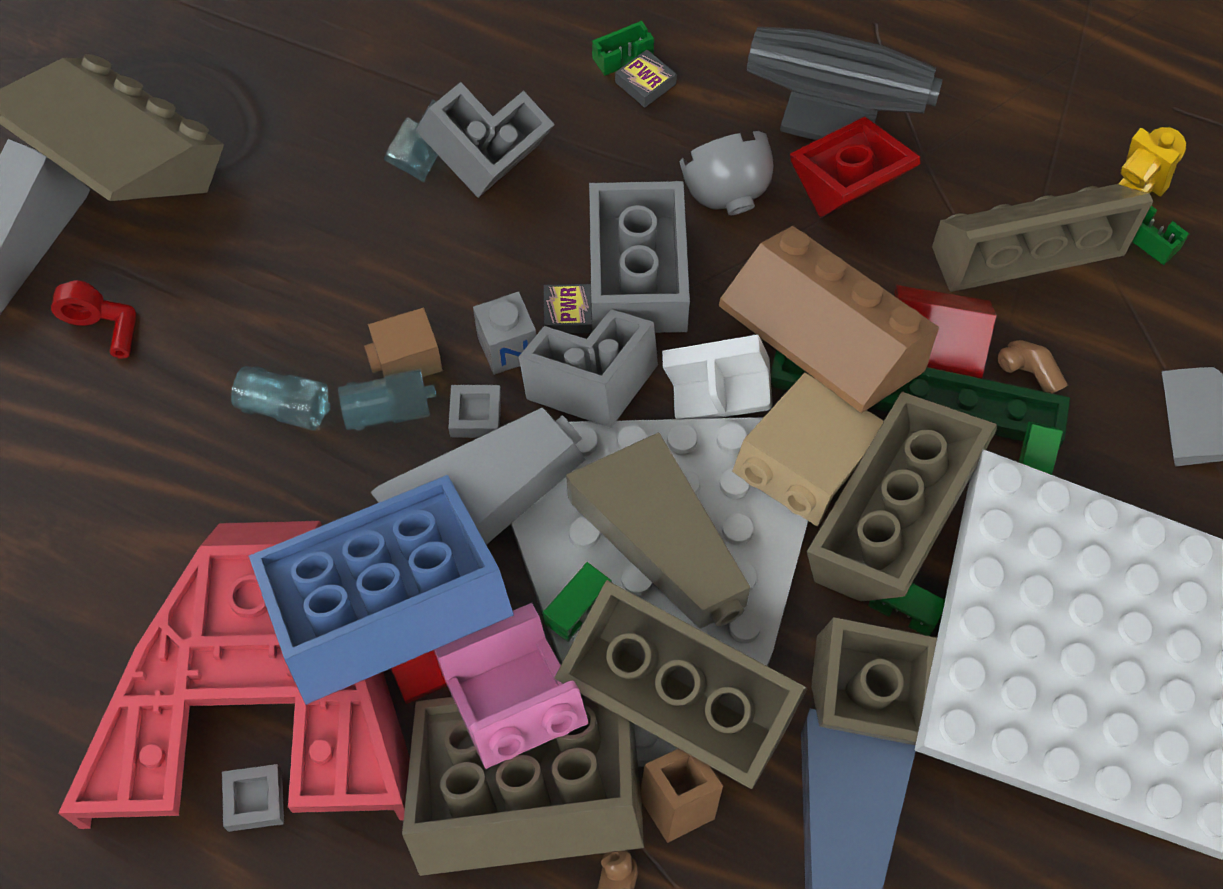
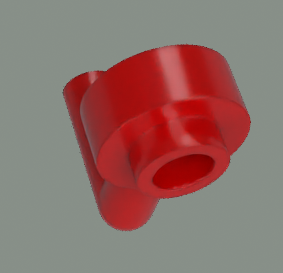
(84, 305)

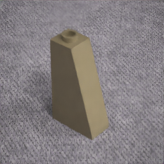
(662, 529)

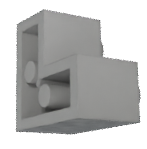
(482, 145)
(594, 374)

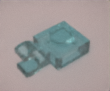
(411, 151)

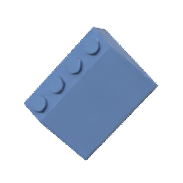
(379, 588)

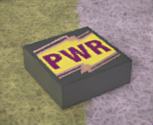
(645, 78)
(568, 308)

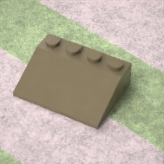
(109, 131)
(542, 805)

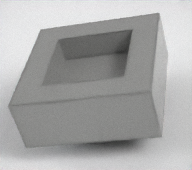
(474, 410)
(252, 797)

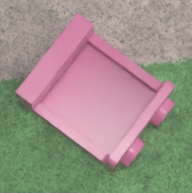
(508, 687)

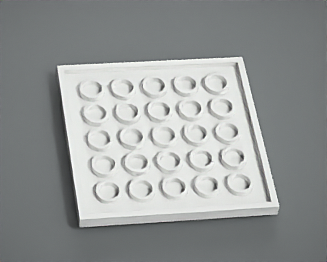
(1083, 655)

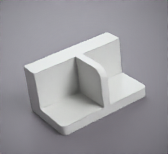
(720, 378)

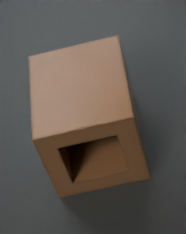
(403, 345)
(680, 793)

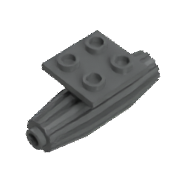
(838, 78)

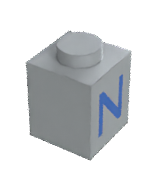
(504, 331)

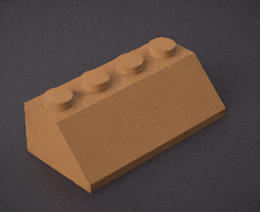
(830, 319)

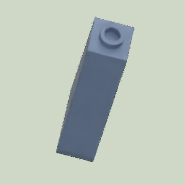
(850, 805)

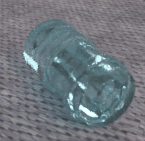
(283, 397)
(384, 400)

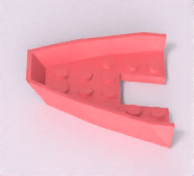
(221, 649)

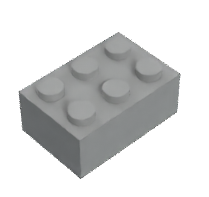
(639, 252)

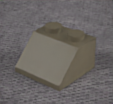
(871, 679)

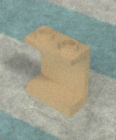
(806, 448)

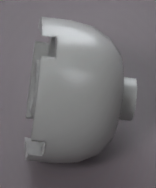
(729, 172)

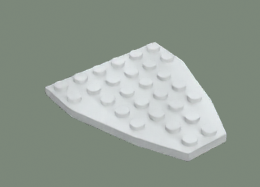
(754, 527)

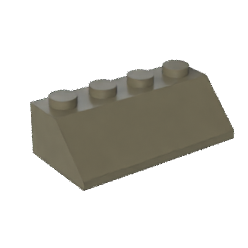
(1038, 235)
(898, 499)
(681, 684)

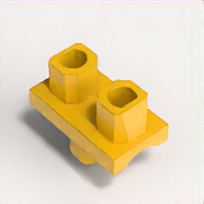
(1153, 160)

